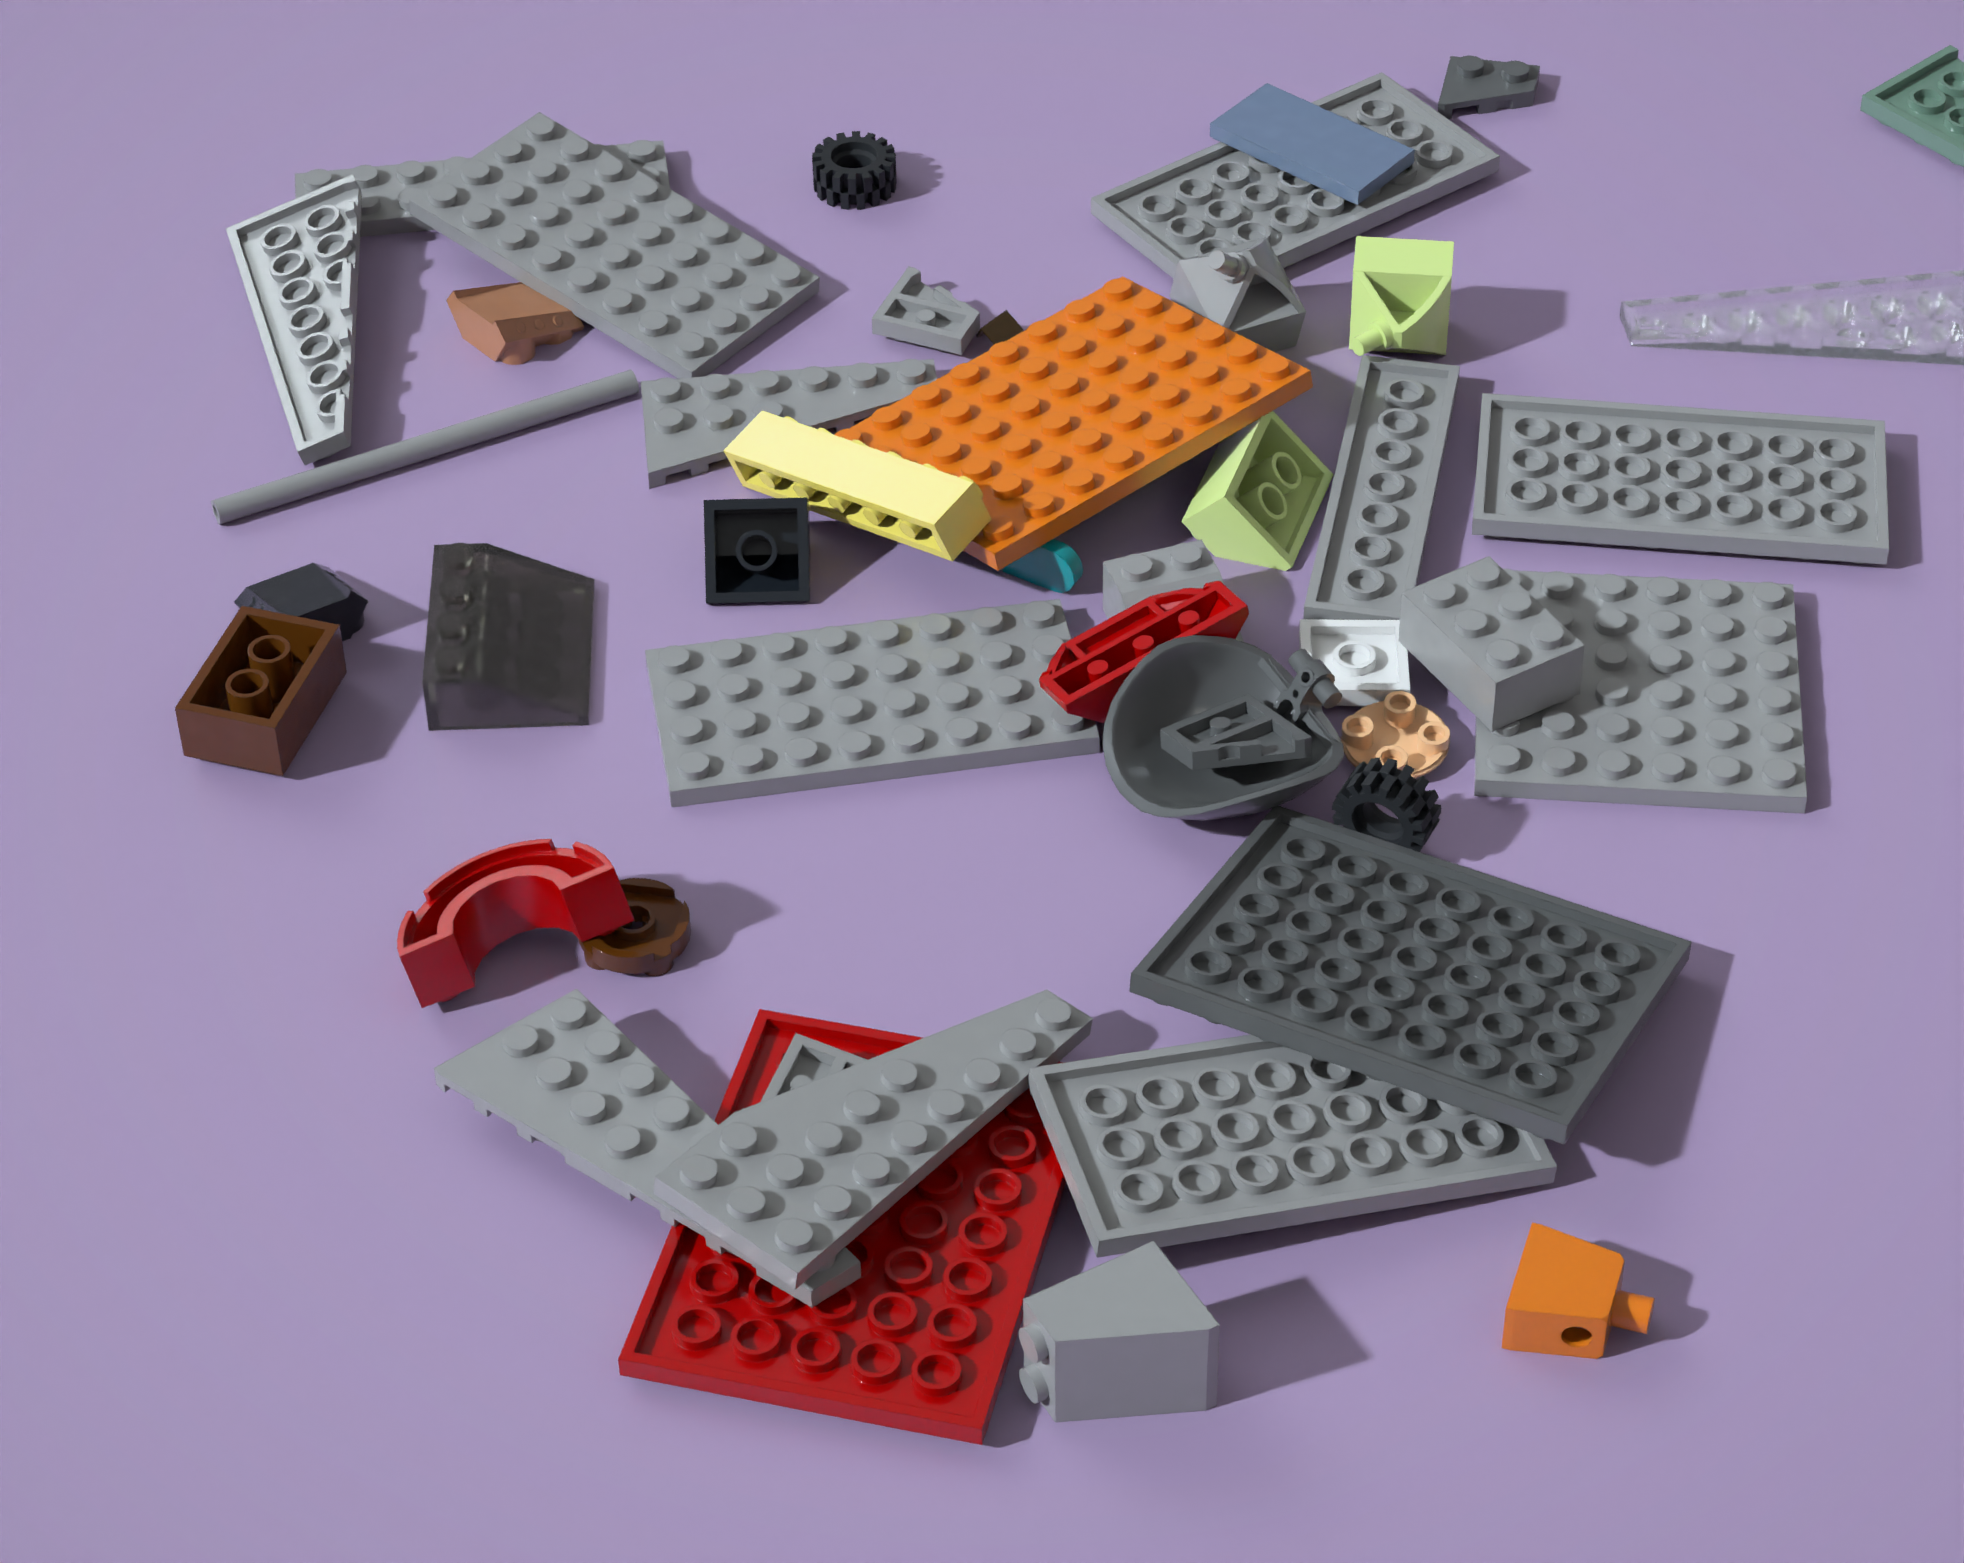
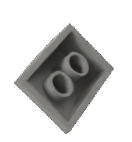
(1156, 572)

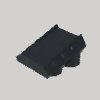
(309, 593)

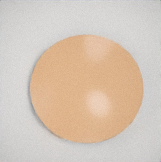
(1398, 732)

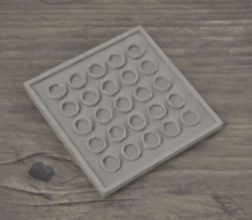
(1677, 701)

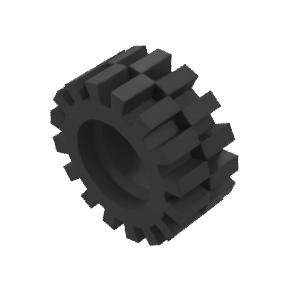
(854, 170)
(1397, 792)

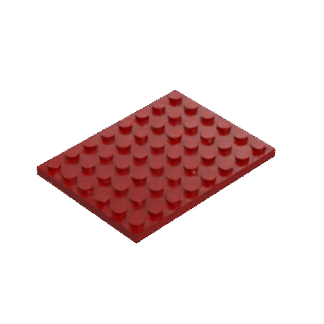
(937, 1293)

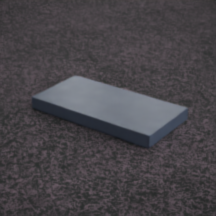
(1312, 143)

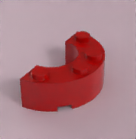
(502, 896)

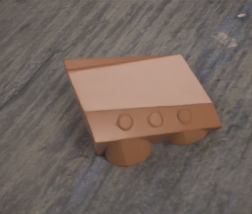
(510, 321)

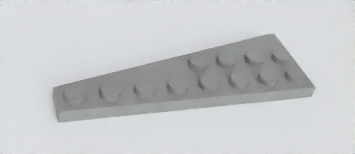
(303, 293)
(605, 1108)

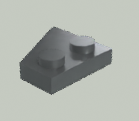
(1487, 85)
(1235, 735)

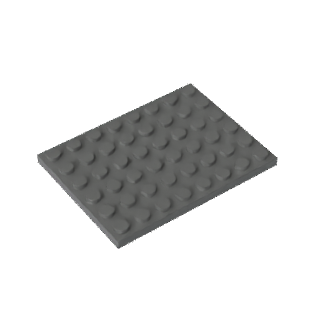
(1415, 972)

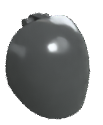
(1197, 675)

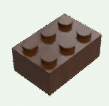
(261, 690)

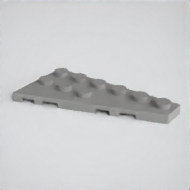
(698, 417)

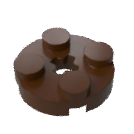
(654, 945)

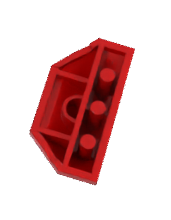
(1095, 663)

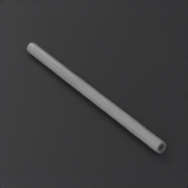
(423, 447)

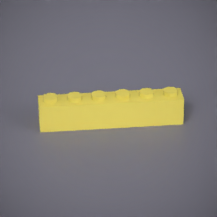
(859, 484)

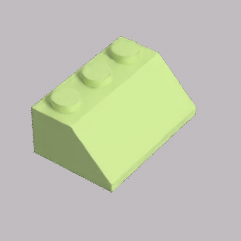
(1258, 495)

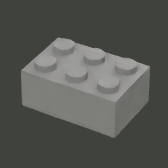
(1491, 643)

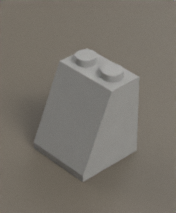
(1120, 1342)

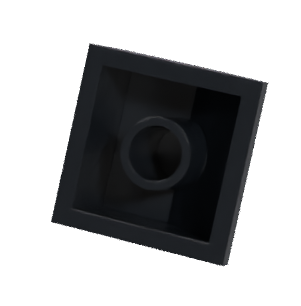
(757, 550)

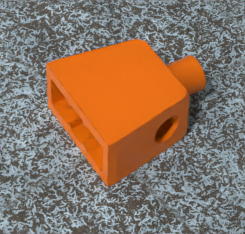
(1569, 1297)

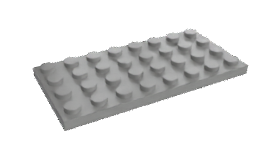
(1233, 198)
(615, 247)
(1682, 478)
(862, 703)
(1258, 1141)

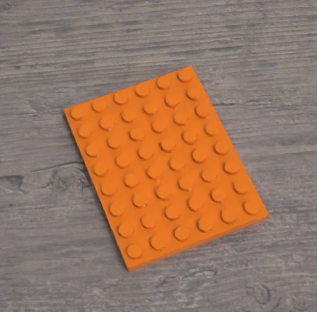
(1083, 411)

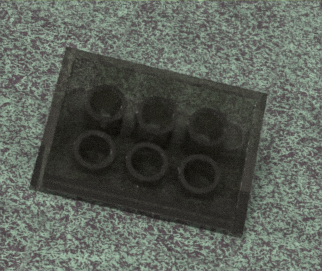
(506, 641)

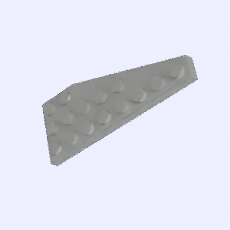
(832, 1156)

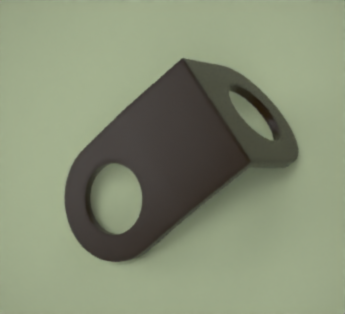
(1000, 328)

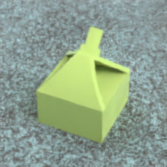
(1400, 295)

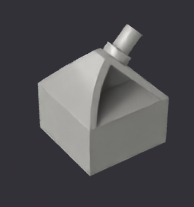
(1243, 292)

